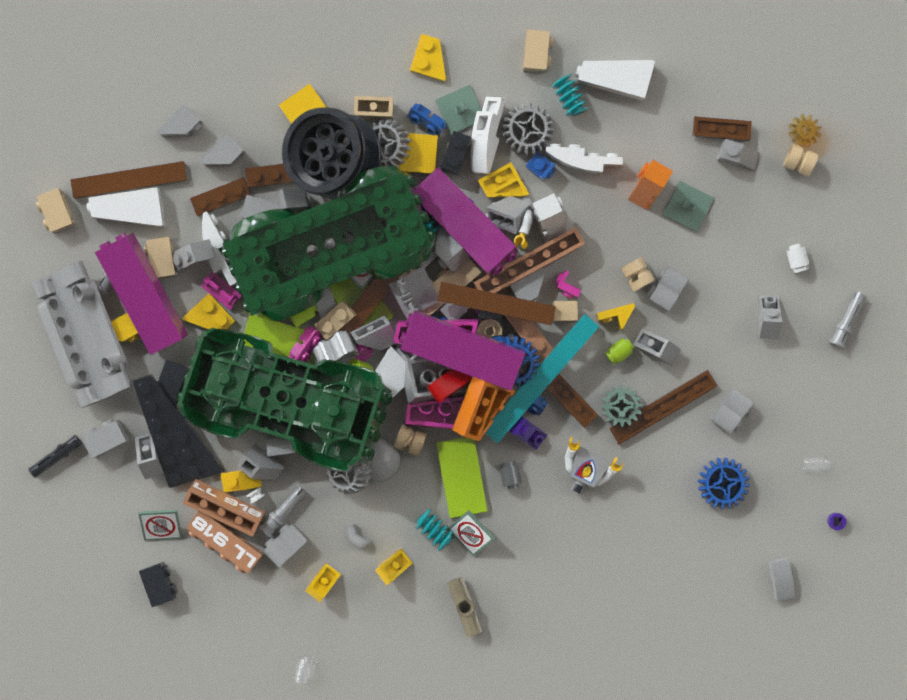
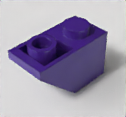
(528, 433)

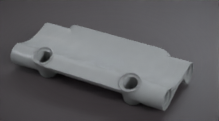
(86, 332)

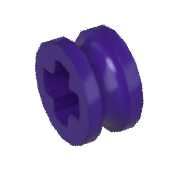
(830, 521)

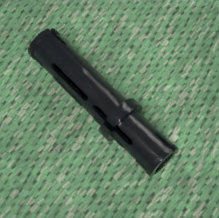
(60, 452)

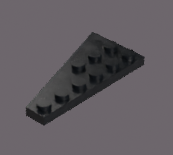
(175, 441)

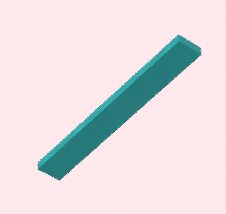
(545, 374)

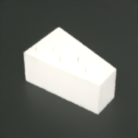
(549, 217)

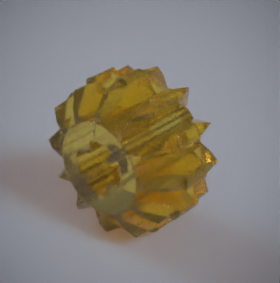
(810, 126)

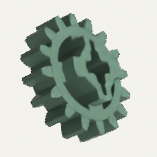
(621, 398)

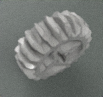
(536, 132)
(400, 145)
(351, 481)

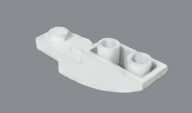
(484, 138)
(574, 158)
(211, 232)

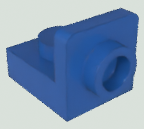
(541, 166)

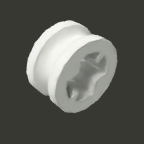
(255, 495)

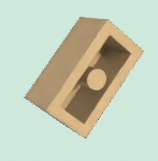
(536, 51)
(373, 107)
(55, 210)
(161, 257)
(565, 311)

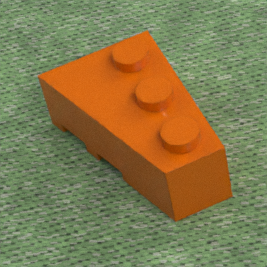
(651, 182)
(479, 408)

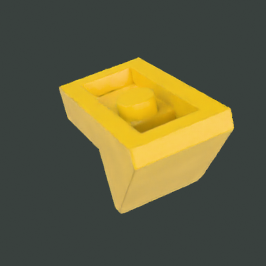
(622, 315)
(238, 481)
(393, 566)
(323, 582)

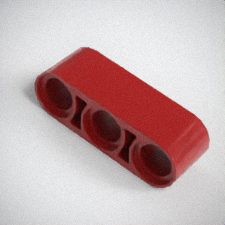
(448, 384)

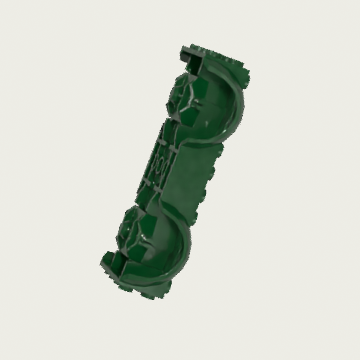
(387, 241)
(331, 431)

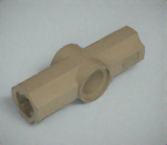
(468, 618)

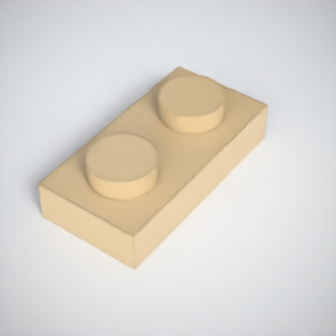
(335, 320)

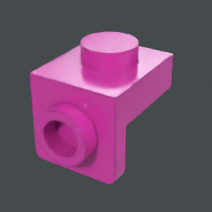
(568, 290)

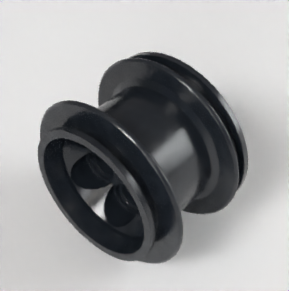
(307, 146)

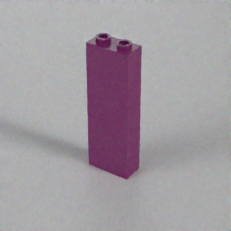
(466, 223)
(141, 292)
(462, 349)

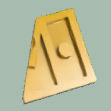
(429, 59)
(503, 183)
(209, 314)

